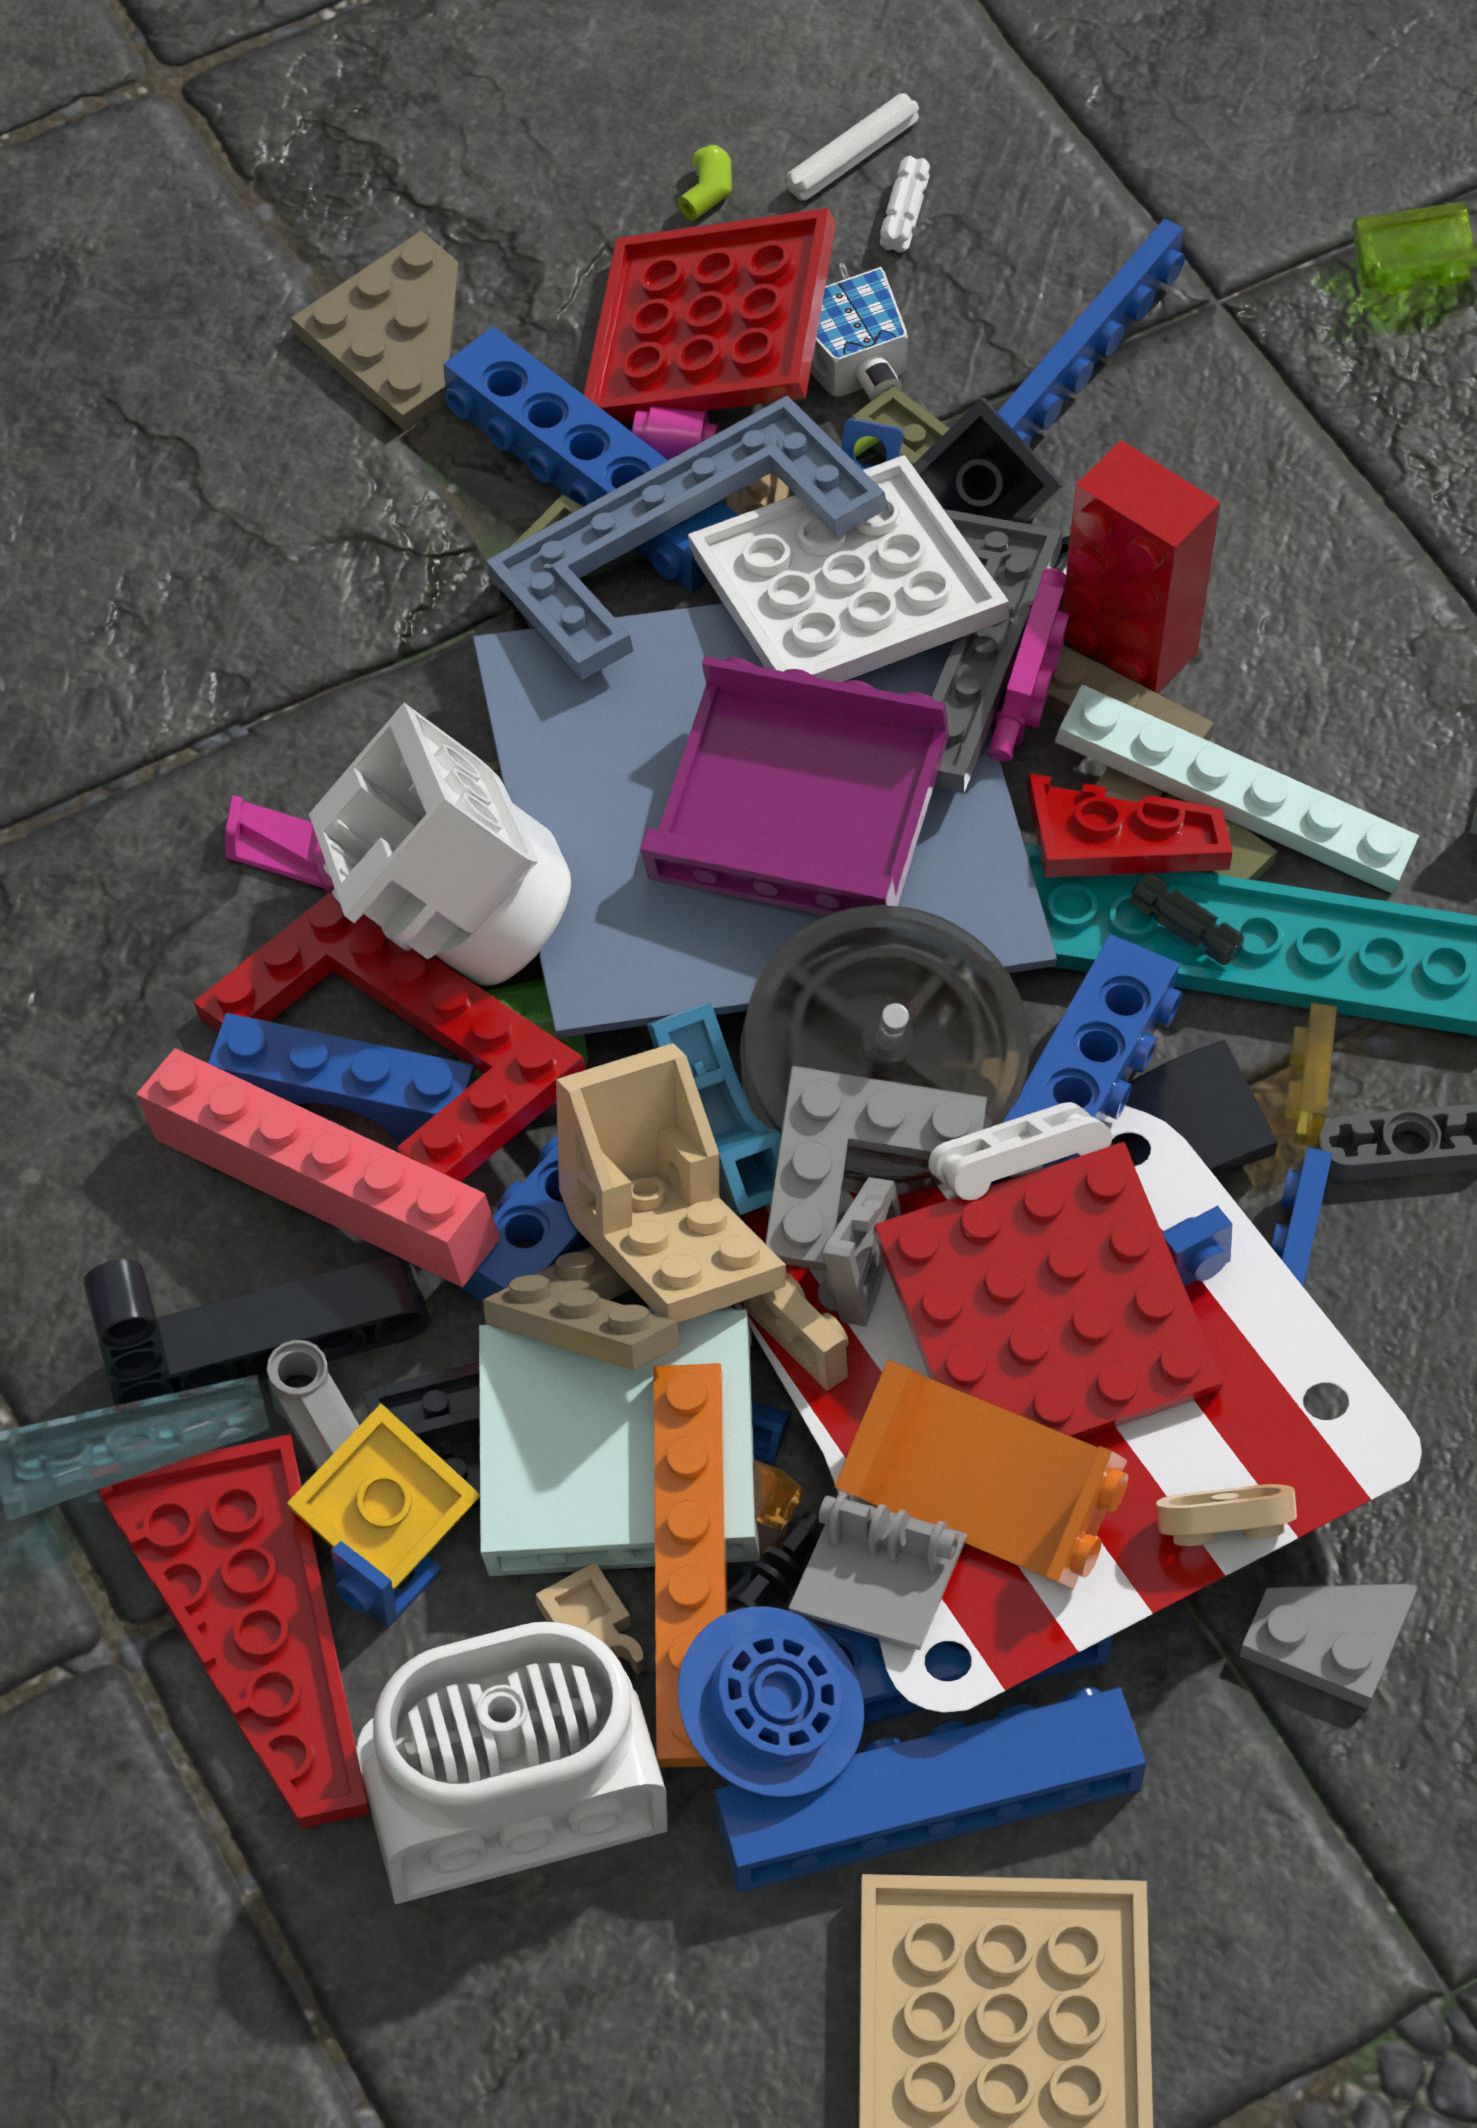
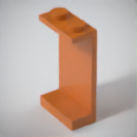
(984, 1473)

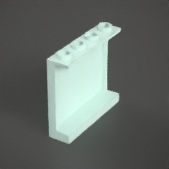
(575, 1450)

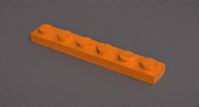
(687, 1534)

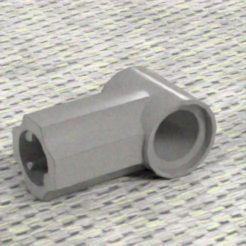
(314, 1411)

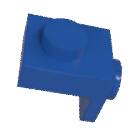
(1200, 1245)

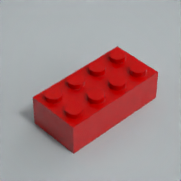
(1138, 567)

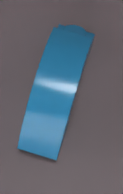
(744, 1144)

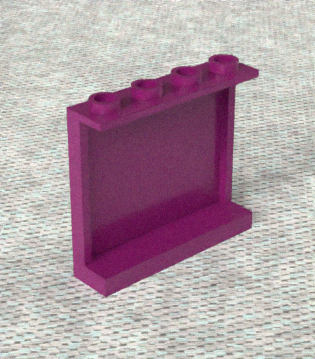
(799, 790)

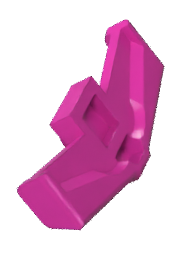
(275, 843)

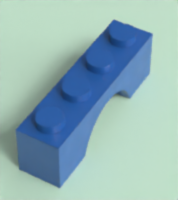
(307, 1066)

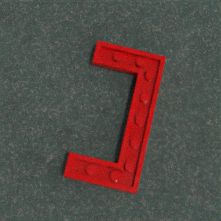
(510, 1051)

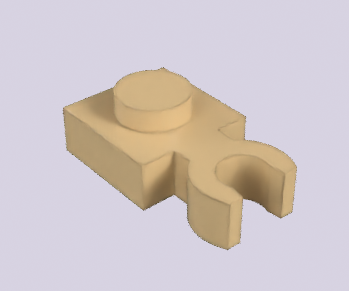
(592, 1605)

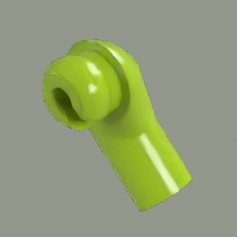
(713, 184)

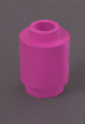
(673, 429)

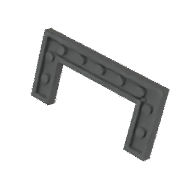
(984, 660)

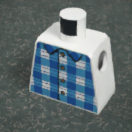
(860, 337)

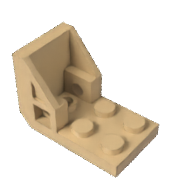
(646, 1187)

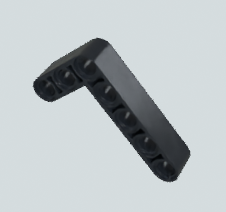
(234, 1337)

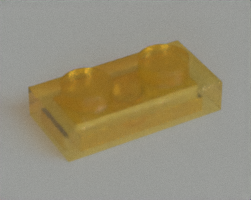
(1309, 1097)

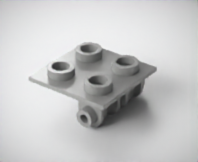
(877, 1571)

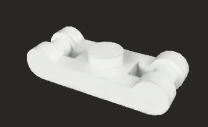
(1016, 1148)

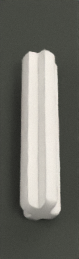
(852, 147)

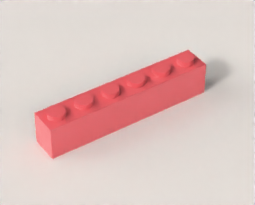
(319, 1167)

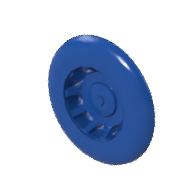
(778, 1694)

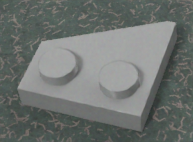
(853, 1254)
(1330, 1635)

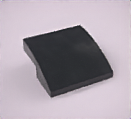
(1208, 1105)
(441, 1413)

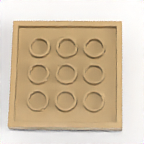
(1004, 2003)

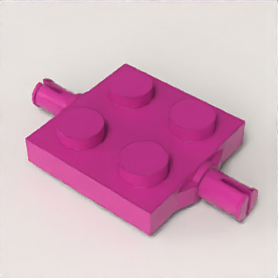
(1033, 667)

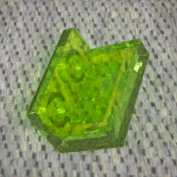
(1414, 247)

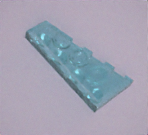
(109, 1445)

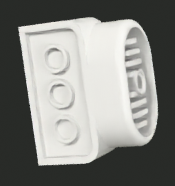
(440, 853)
(507, 1759)

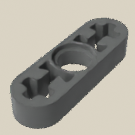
(1427, 1122)

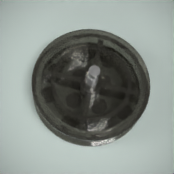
(890, 1002)

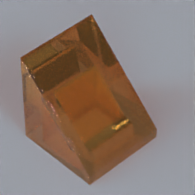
(774, 1495)

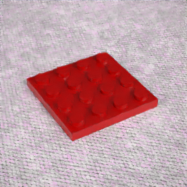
(711, 315)
(1052, 1297)

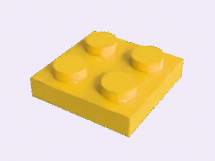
(384, 1496)

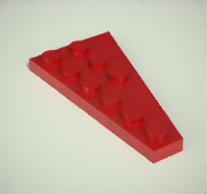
(253, 1610)

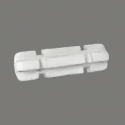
(904, 204)

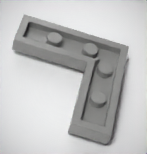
(841, 1111)

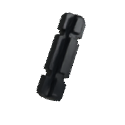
(1187, 919)

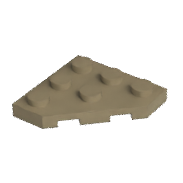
(390, 328)

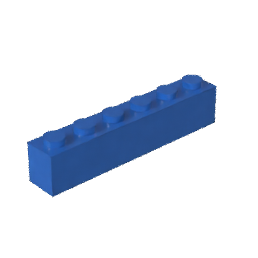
(937, 1788)

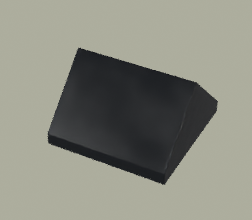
(987, 469)

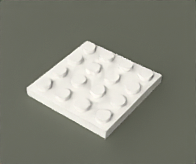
(853, 597)

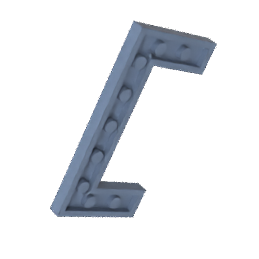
(546, 567)

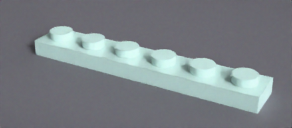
(1240, 787)

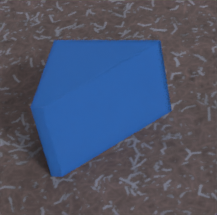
(768, 1430)

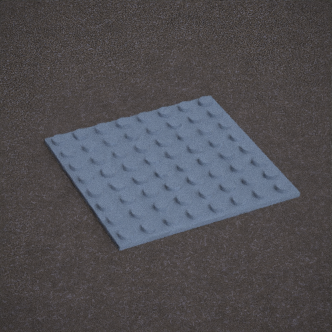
(598, 772)

